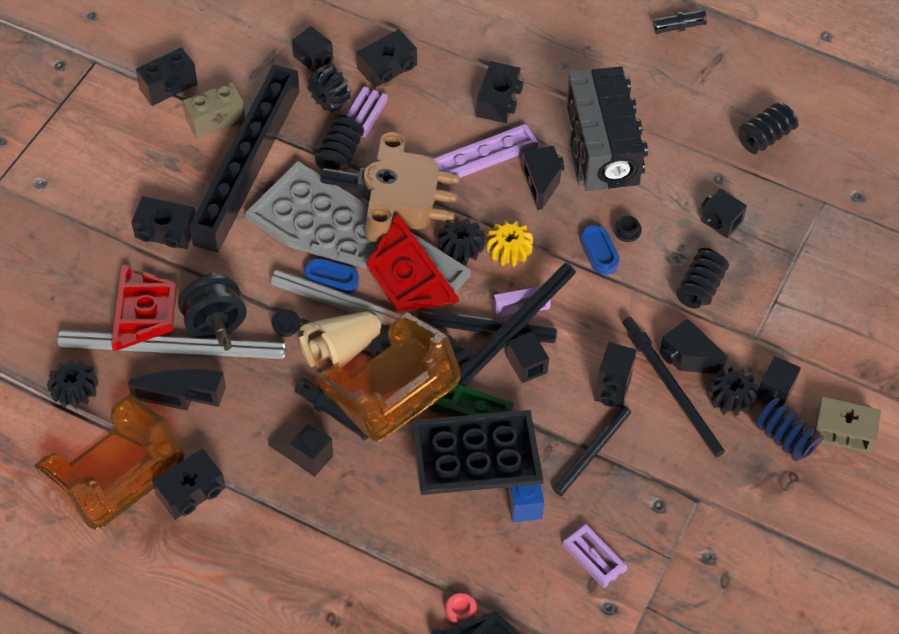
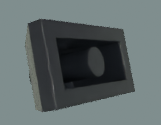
(542, 173)
(691, 350)
(303, 446)

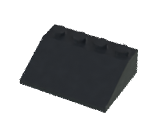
(476, 452)

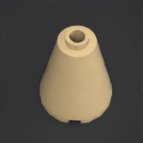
(338, 339)

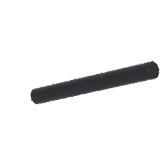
(592, 450)

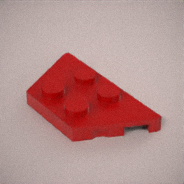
(408, 272)
(142, 308)

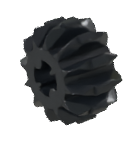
(329, 88)
(461, 240)
(72, 383)
(733, 391)

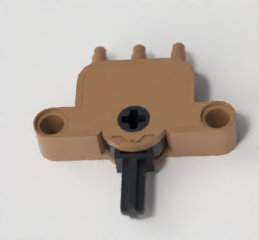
(397, 185)

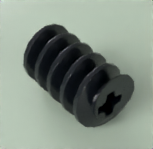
(767, 127)
(339, 143)
(702, 278)

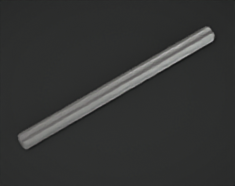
(176, 344)

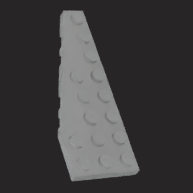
(329, 223)

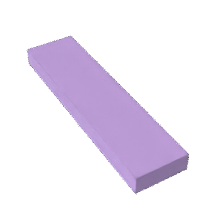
(488, 151)

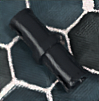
(680, 21)

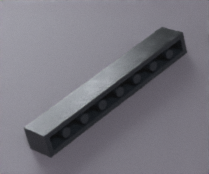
(244, 159)

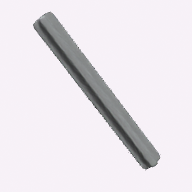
(332, 297)

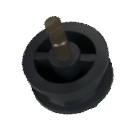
(212, 308)

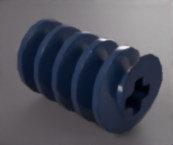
(786, 431)

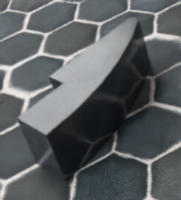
(179, 387)

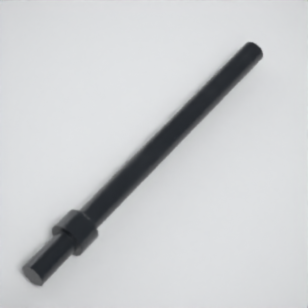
(643, 344)

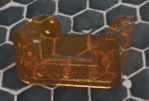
(396, 382)
(117, 467)

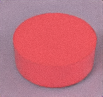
(460, 608)

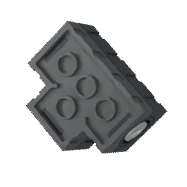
(604, 129)

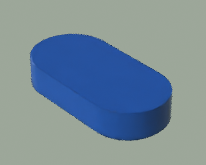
(599, 249)
(332, 275)

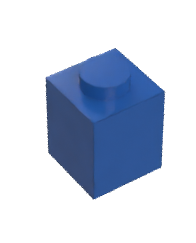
(526, 502)

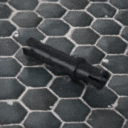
(323, 403)

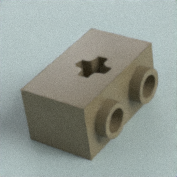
(214, 110)
(847, 424)

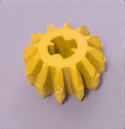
(509, 243)

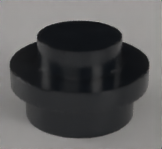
(627, 229)
(285, 322)

